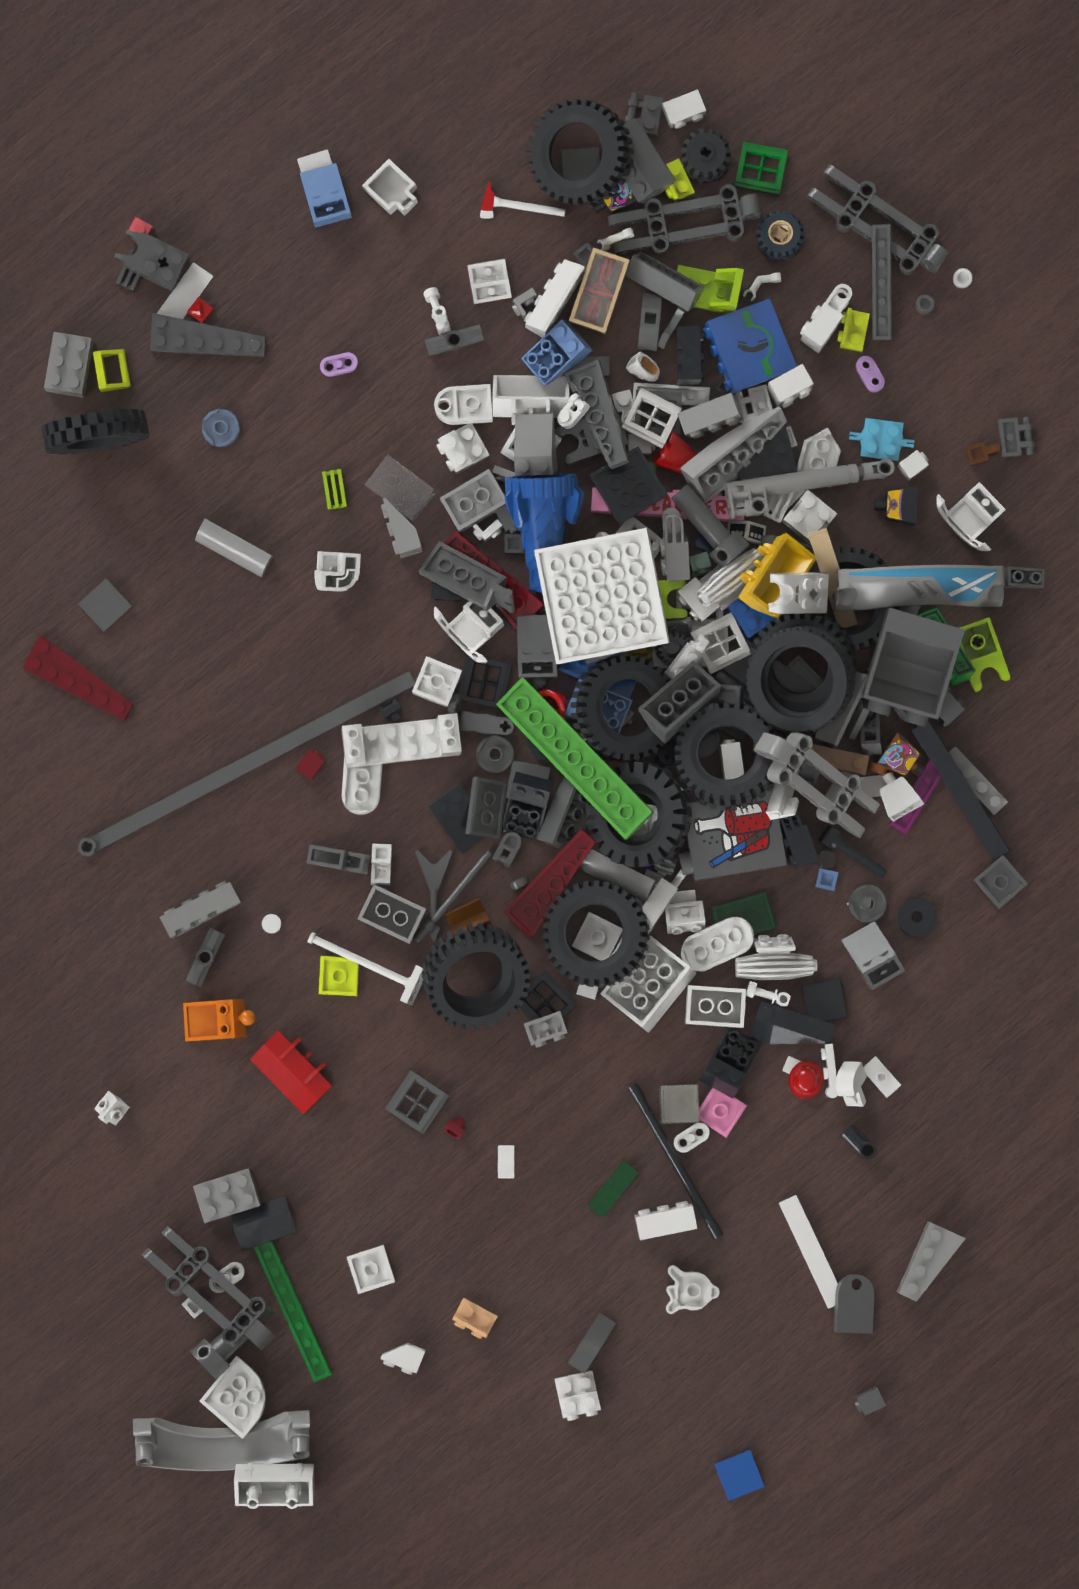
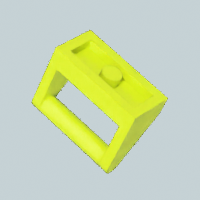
(101, 373)

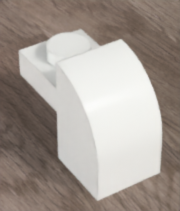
(849, 1083)

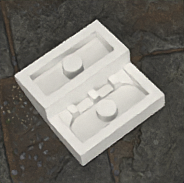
(489, 281)

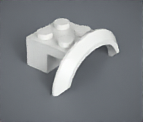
(972, 515)
(471, 628)

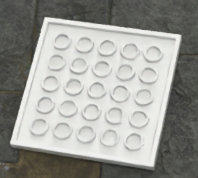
(602, 596)

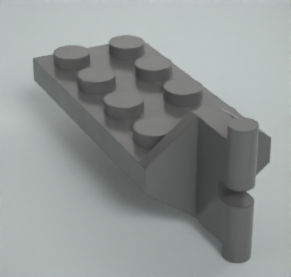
(467, 578)

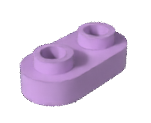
(338, 362)
(870, 373)

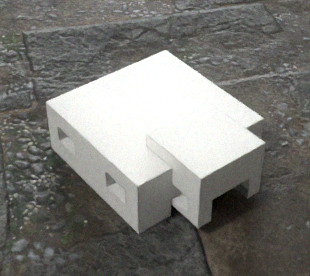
(391, 188)

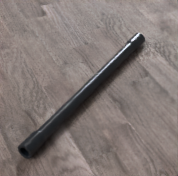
(640, 1100)

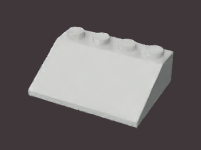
(651, 987)

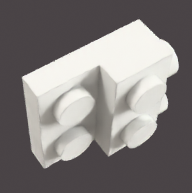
(462, 448)
(577, 1395)

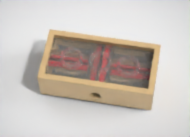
(599, 291)

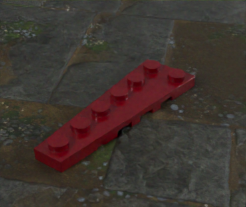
(525, 601)
(64, 672)
(534, 902)

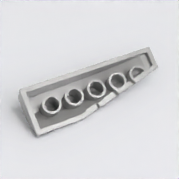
(730, 453)

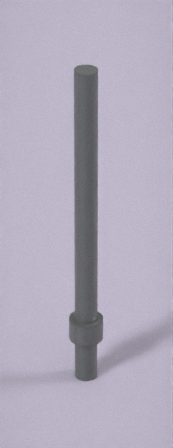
(429, 925)

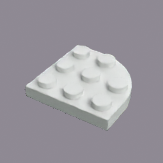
(237, 1397)

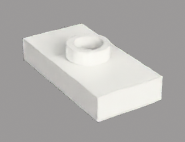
(881, 1077)

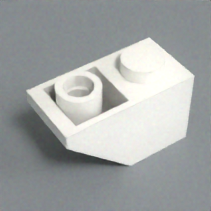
(404, 1356)

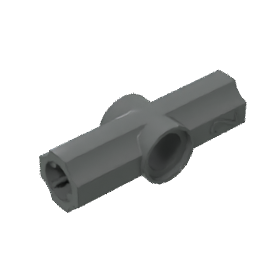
(441, 343)
(199, 969)

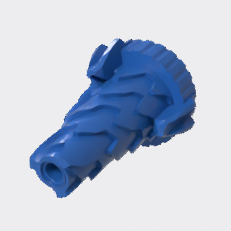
(540, 512)

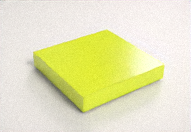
(338, 976)

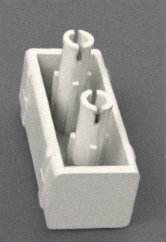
(274, 1485)

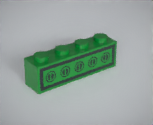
(963, 667)

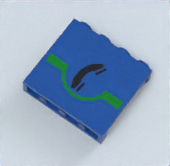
(749, 346)

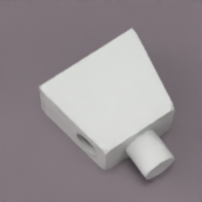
(899, 797)

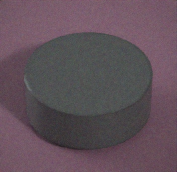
(924, 304)
(518, 883)

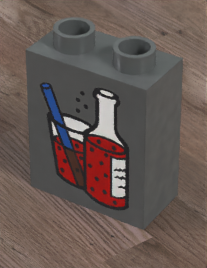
(731, 841)

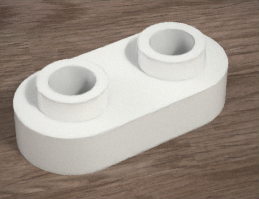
(691, 1137)
(227, 1273)

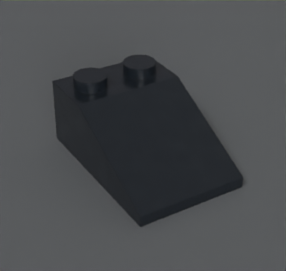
(452, 814)

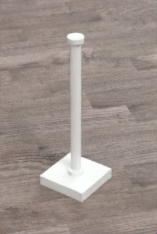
(412, 984)

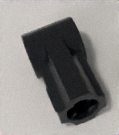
(858, 1141)

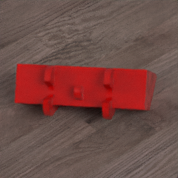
(291, 1071)

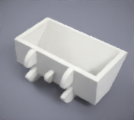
(527, 395)

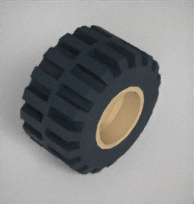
(780, 235)

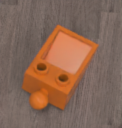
(216, 1019)

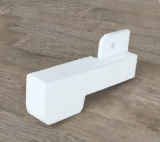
(781, 801)

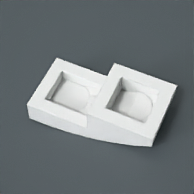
(381, 864)

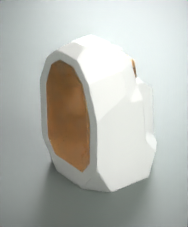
(643, 367)

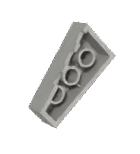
(928, 1259)

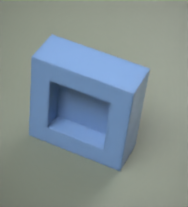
(826, 879)

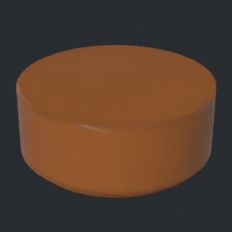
(876, 768)

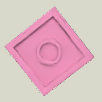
(720, 1111)

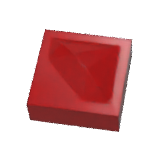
(200, 310)

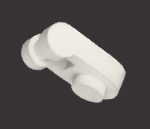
(567, 417)

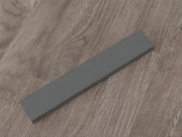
(881, 282)

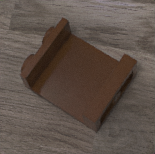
(469, 913)

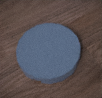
(220, 427)

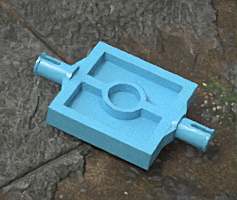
(881, 439)

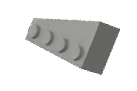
(200, 910)

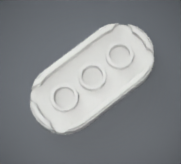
(361, 788)
(717, 944)

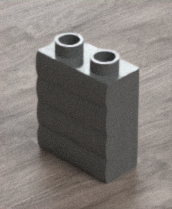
(911, 666)

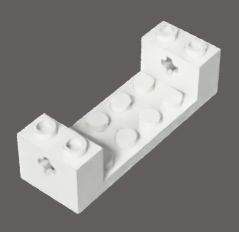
(401, 741)

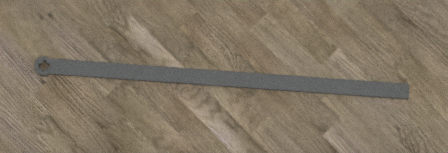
(246, 764)

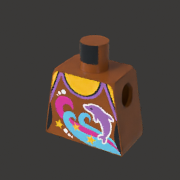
(901, 757)

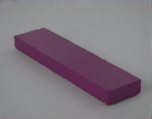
(923, 787)

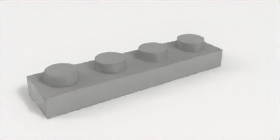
(980, 785)

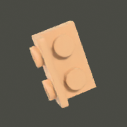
(474, 1318)

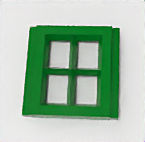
(764, 151)

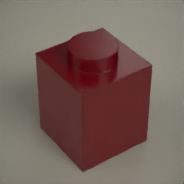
(311, 764)

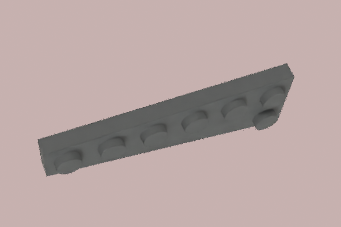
(191, 337)
(592, 387)

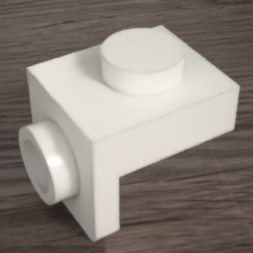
(492, 531)

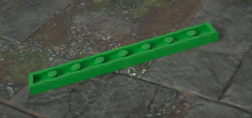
(293, 1311)

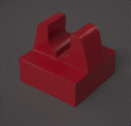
(455, 1129)

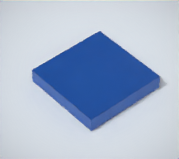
(739, 1475)

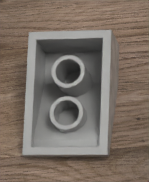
(535, 445)

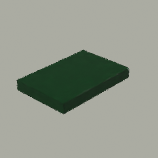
(752, 908)

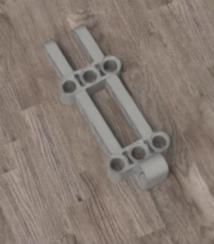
(845, 786)

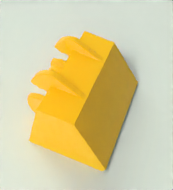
(782, 556)

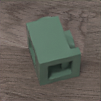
(699, 564)

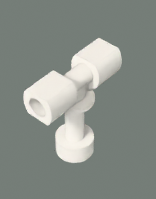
(438, 312)
(781, 999)

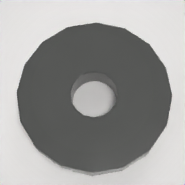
(483, 754)
(857, 909)

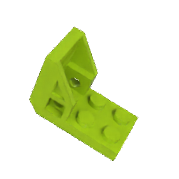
(720, 287)

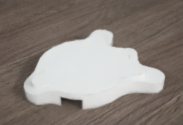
(690, 1291)

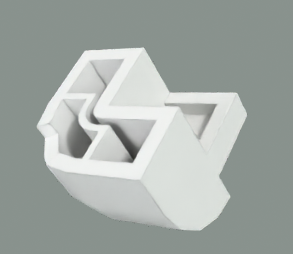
(336, 570)

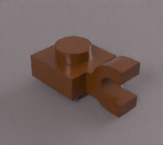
(979, 453)

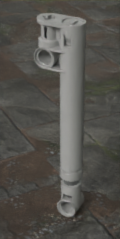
(745, 493)

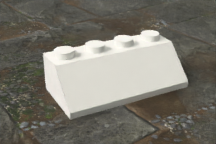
(555, 297)

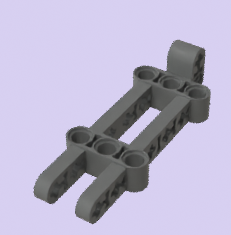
(746, 210)
(932, 255)
(254, 1331)

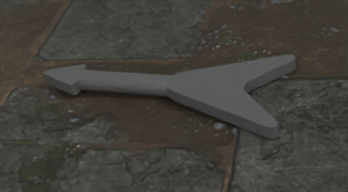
(434, 875)

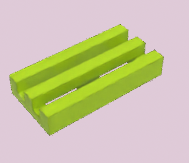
(331, 473)

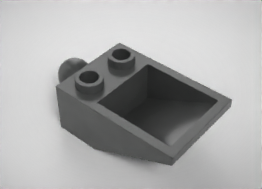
(537, 648)

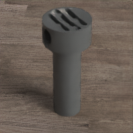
(725, 545)
(213, 1354)

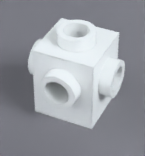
(111, 1108)

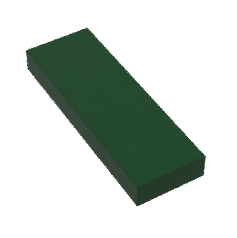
(613, 1189)

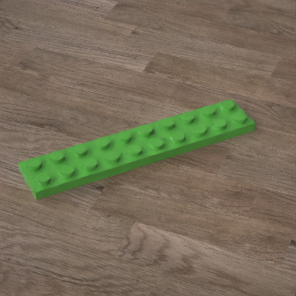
(574, 758)

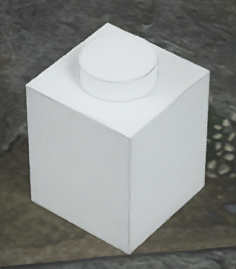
(913, 464)

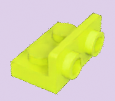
(682, 187)
(854, 330)

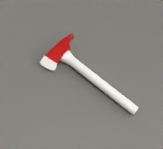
(491, 201)

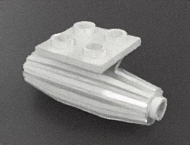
(725, 584)
(774, 960)

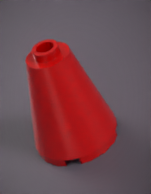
(674, 454)

